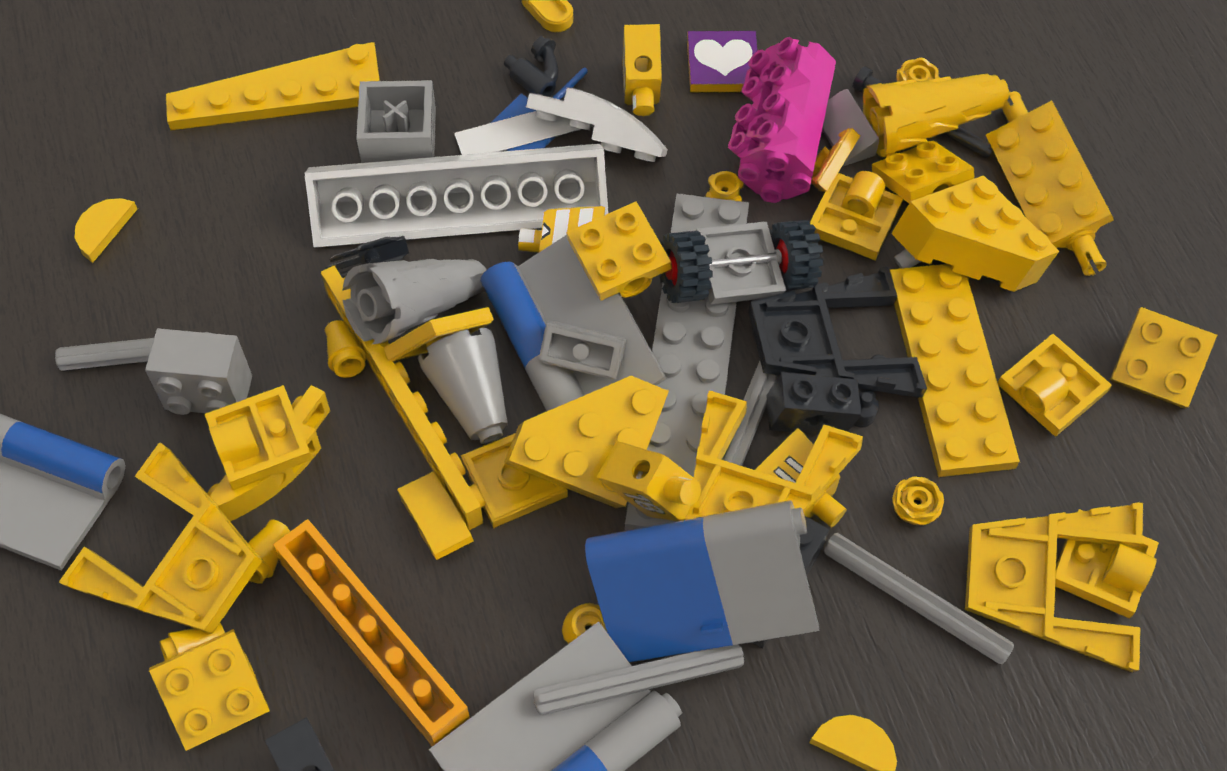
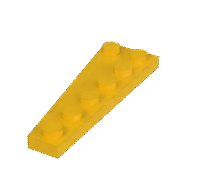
(283, 90)

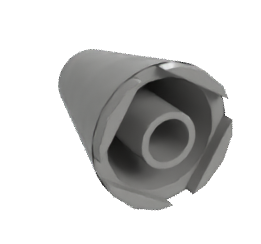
(469, 382)

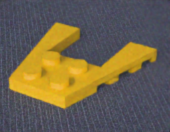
(735, 487)
(199, 572)
(1015, 575)

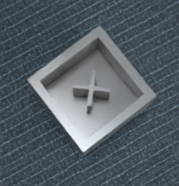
(396, 120)
(197, 370)

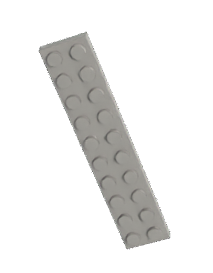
(691, 349)

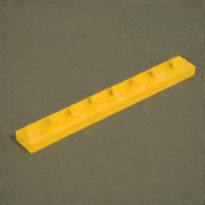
(412, 411)

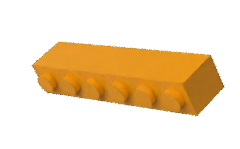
(371, 633)

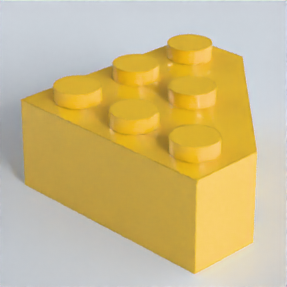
(976, 234)
(576, 438)

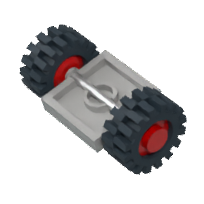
(741, 261)

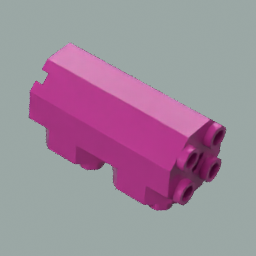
(784, 124)

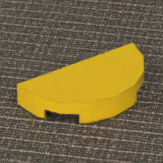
(830, 161)
(101, 224)
(857, 742)

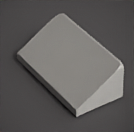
(844, 113)
(582, 350)

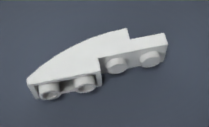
(612, 127)

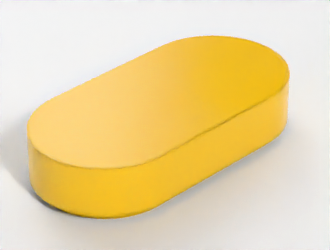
(551, 14)

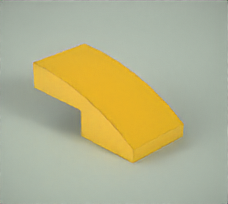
(435, 515)

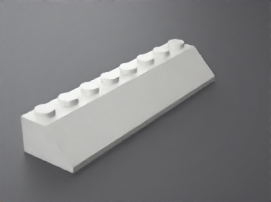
(451, 193)

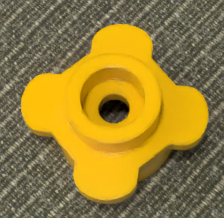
(725, 181)

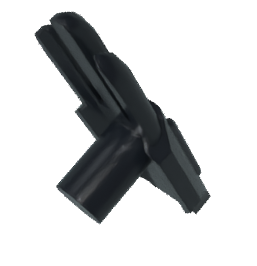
(375, 251)

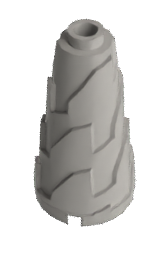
(404, 294)

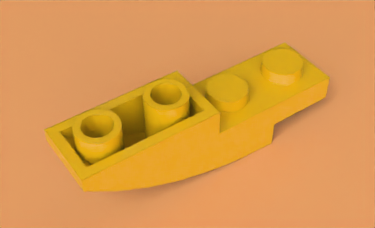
(310, 413)

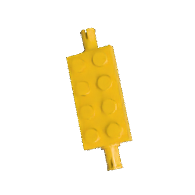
(1051, 179)

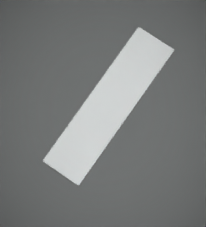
(510, 133)

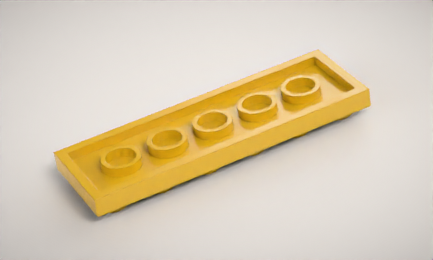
(962, 395)

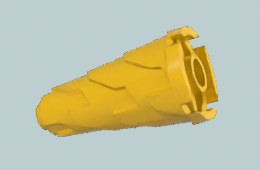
(913, 110)

